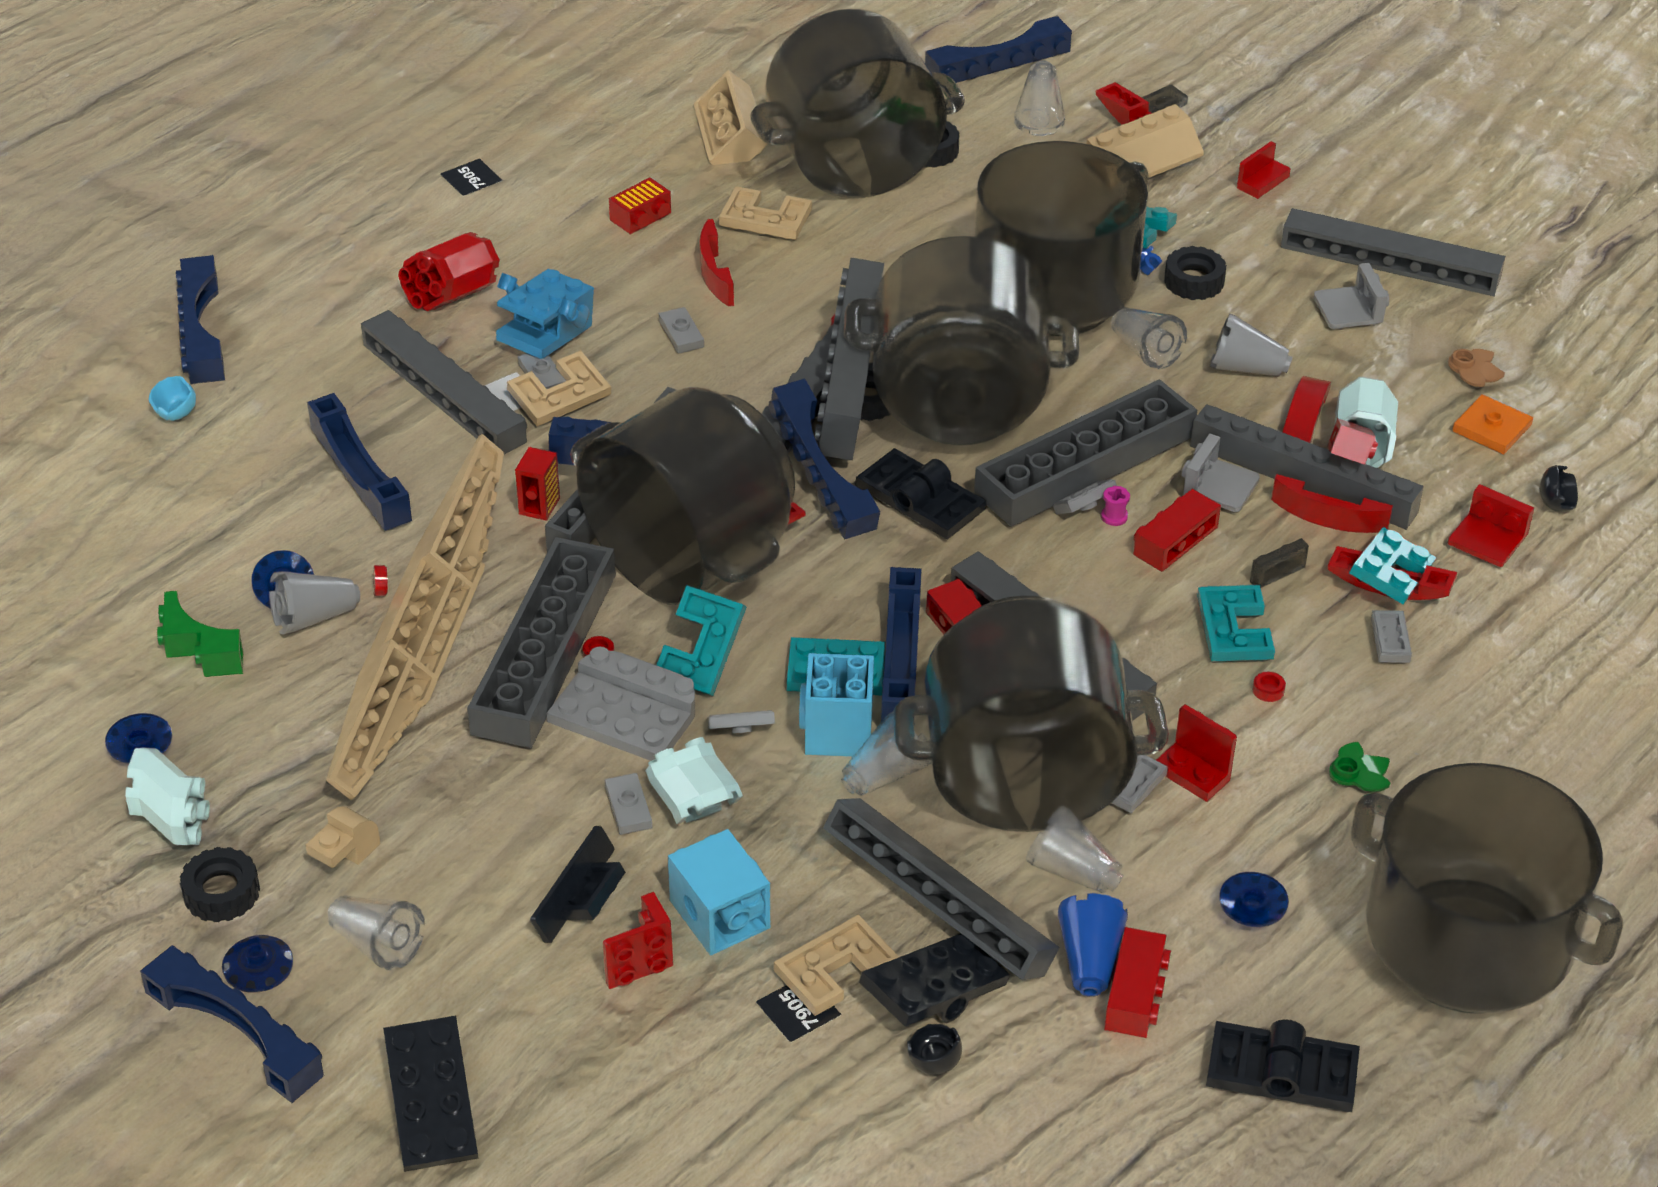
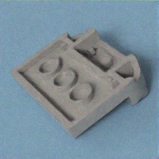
(626, 703)

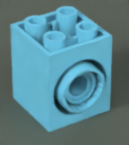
(836, 703)
(719, 891)

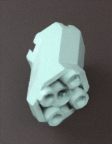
(1372, 406)
(692, 781)
(166, 796)

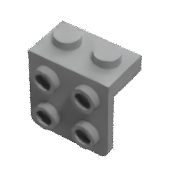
(1355, 304)
(1217, 479)

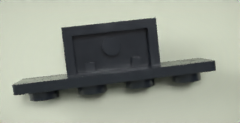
(580, 887)

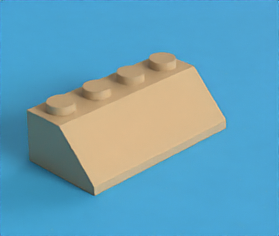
(726, 121)
(1156, 140)

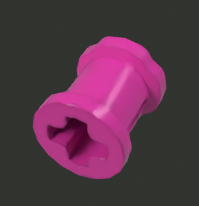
(1115, 507)

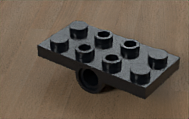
(921, 492)
(934, 980)
(1283, 1064)
(430, 1093)

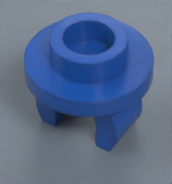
(1149, 260)

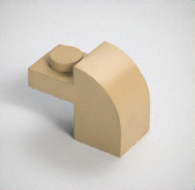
(344, 836)

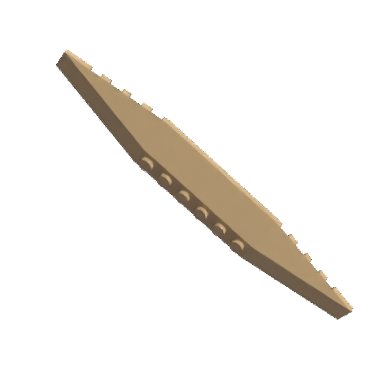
(419, 622)

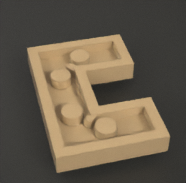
(743, 214)
(581, 388)
(809, 966)

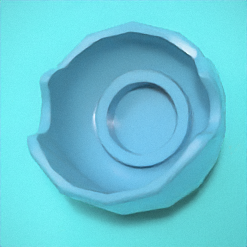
(172, 398)

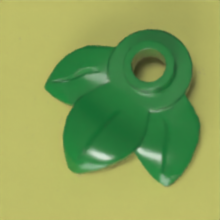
(1358, 769)

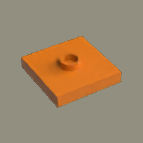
(1492, 424)

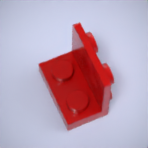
(1493, 526)
(1201, 754)
(642, 949)

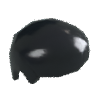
(1559, 489)
(935, 1049)

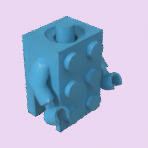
(546, 312)

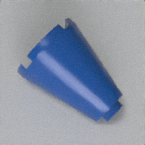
(1092, 939)

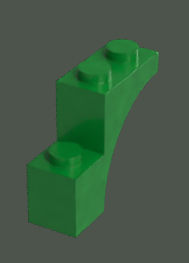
(215, 648)

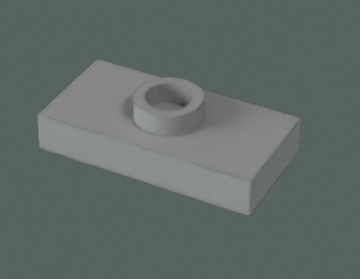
(681, 330)
(543, 369)
(1084, 498)
(1391, 636)
(741, 721)
(1144, 779)
(628, 803)

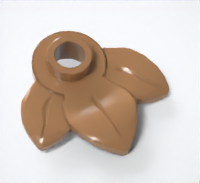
(1475, 366)

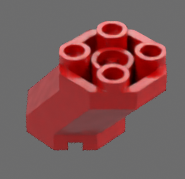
(449, 271)

